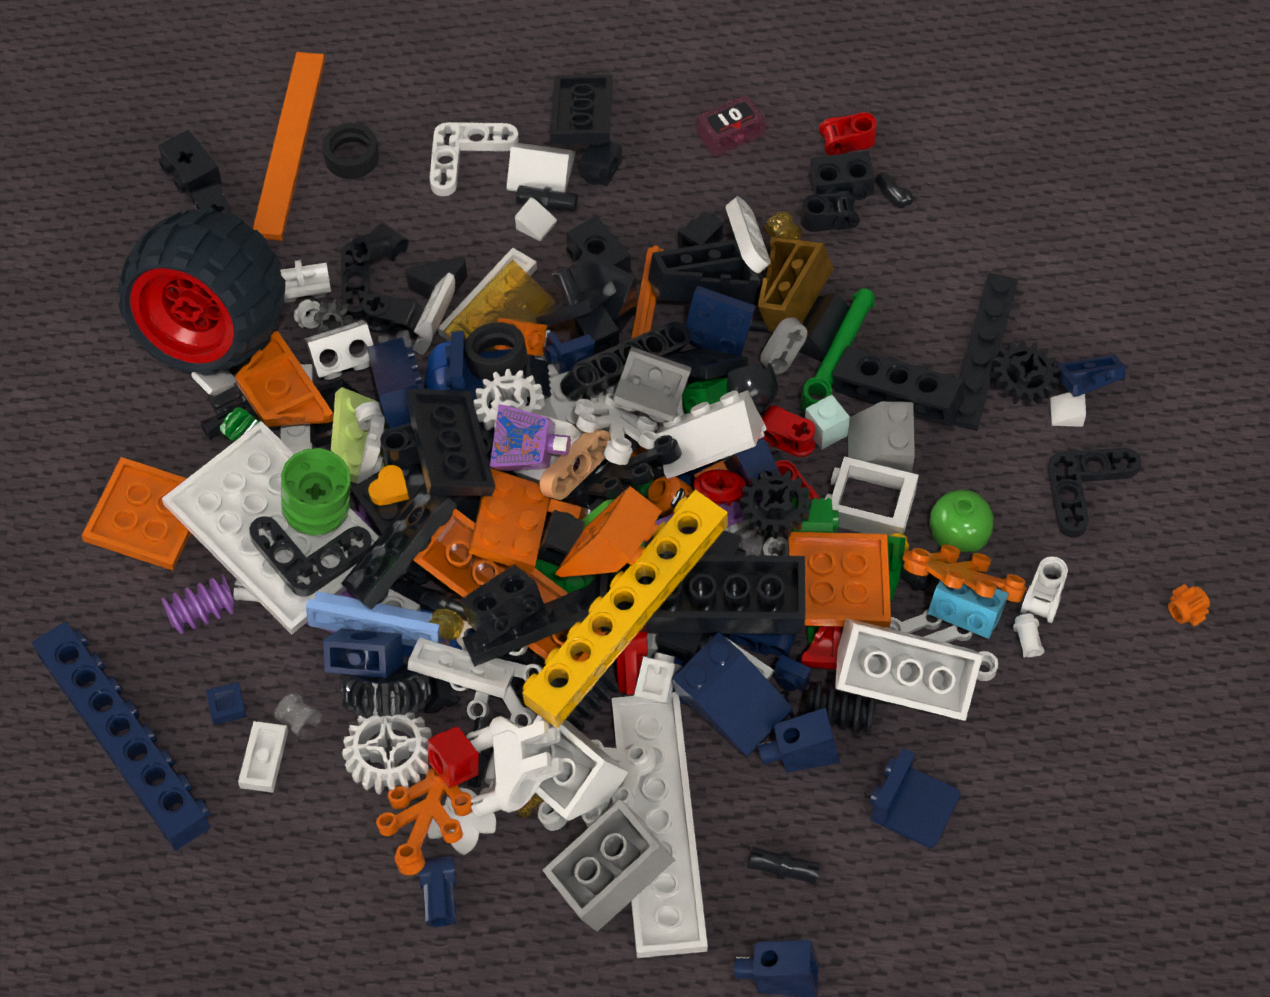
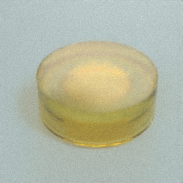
(450, 623)

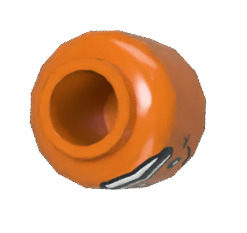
(667, 493)

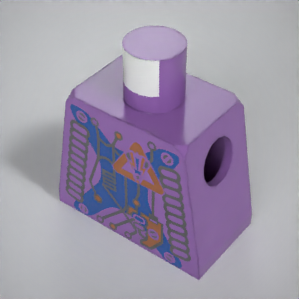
(525, 441)

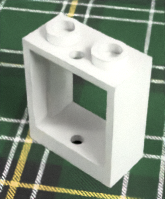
(865, 521)

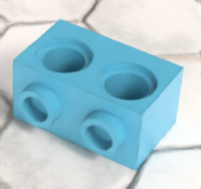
(967, 608)

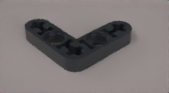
(1079, 473)
(300, 563)

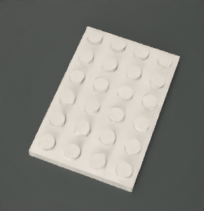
(224, 501)

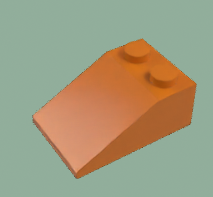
(613, 537)

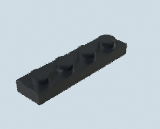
(553, 618)

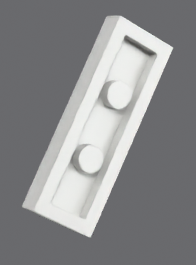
(457, 668)

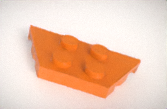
(281, 388)

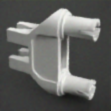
(517, 762)

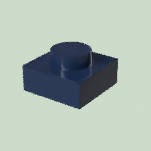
(792, 674)
(226, 703)

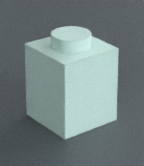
(829, 420)

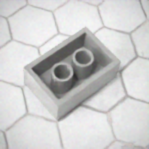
(608, 865)

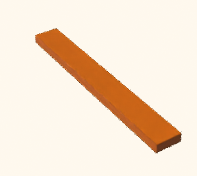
(289, 145)

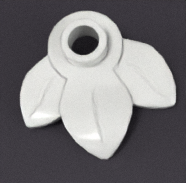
(470, 825)

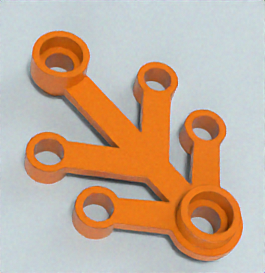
(955, 574)
(409, 855)

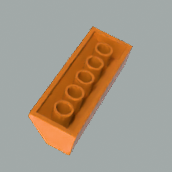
(463, 573)

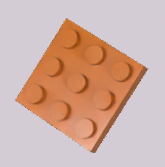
(133, 517)
(844, 577)

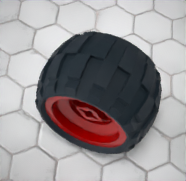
(201, 291)

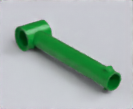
(822, 382)

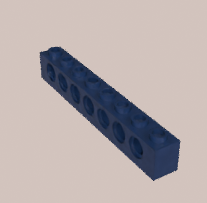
(177, 826)

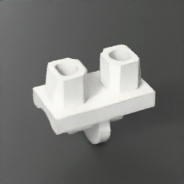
(306, 281)

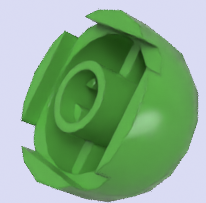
(961, 520)

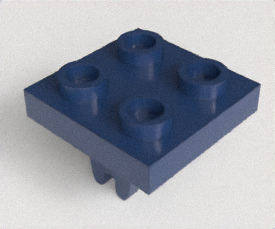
(719, 321)

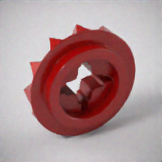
(731, 484)

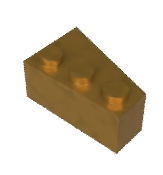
(793, 280)

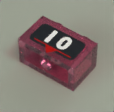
(730, 125)

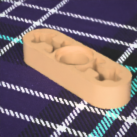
(560, 477)

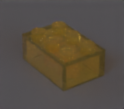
(507, 296)

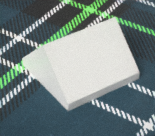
(539, 167)

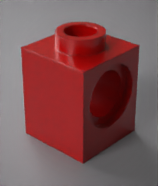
(453, 757)

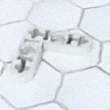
(460, 141)

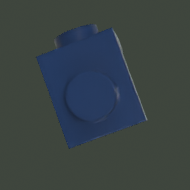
(567, 354)

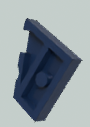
(1090, 374)

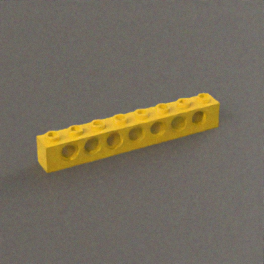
(557, 703)

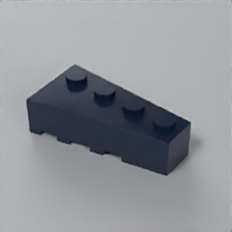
(394, 373)

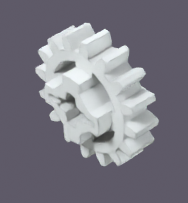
(507, 391)

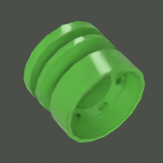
(315, 491)

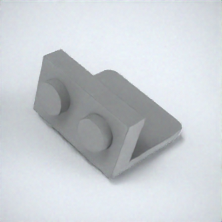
(651, 385)

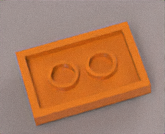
(510, 522)

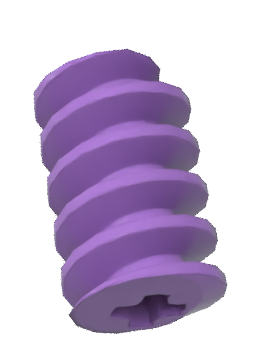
(199, 605)

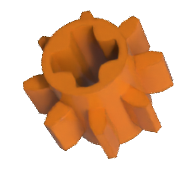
(1189, 605)

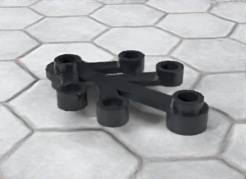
(665, 450)

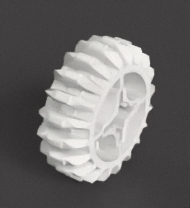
(358, 751)

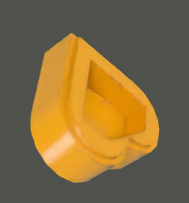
(389, 486)

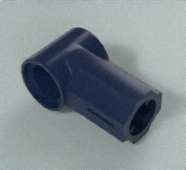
(438, 884)

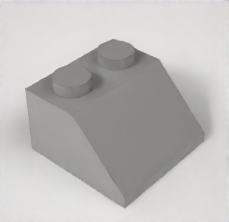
(883, 435)

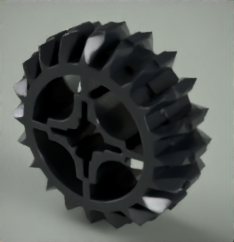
(389, 696)

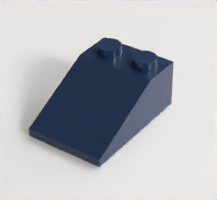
(731, 694)

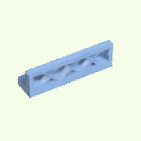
(343, 612)

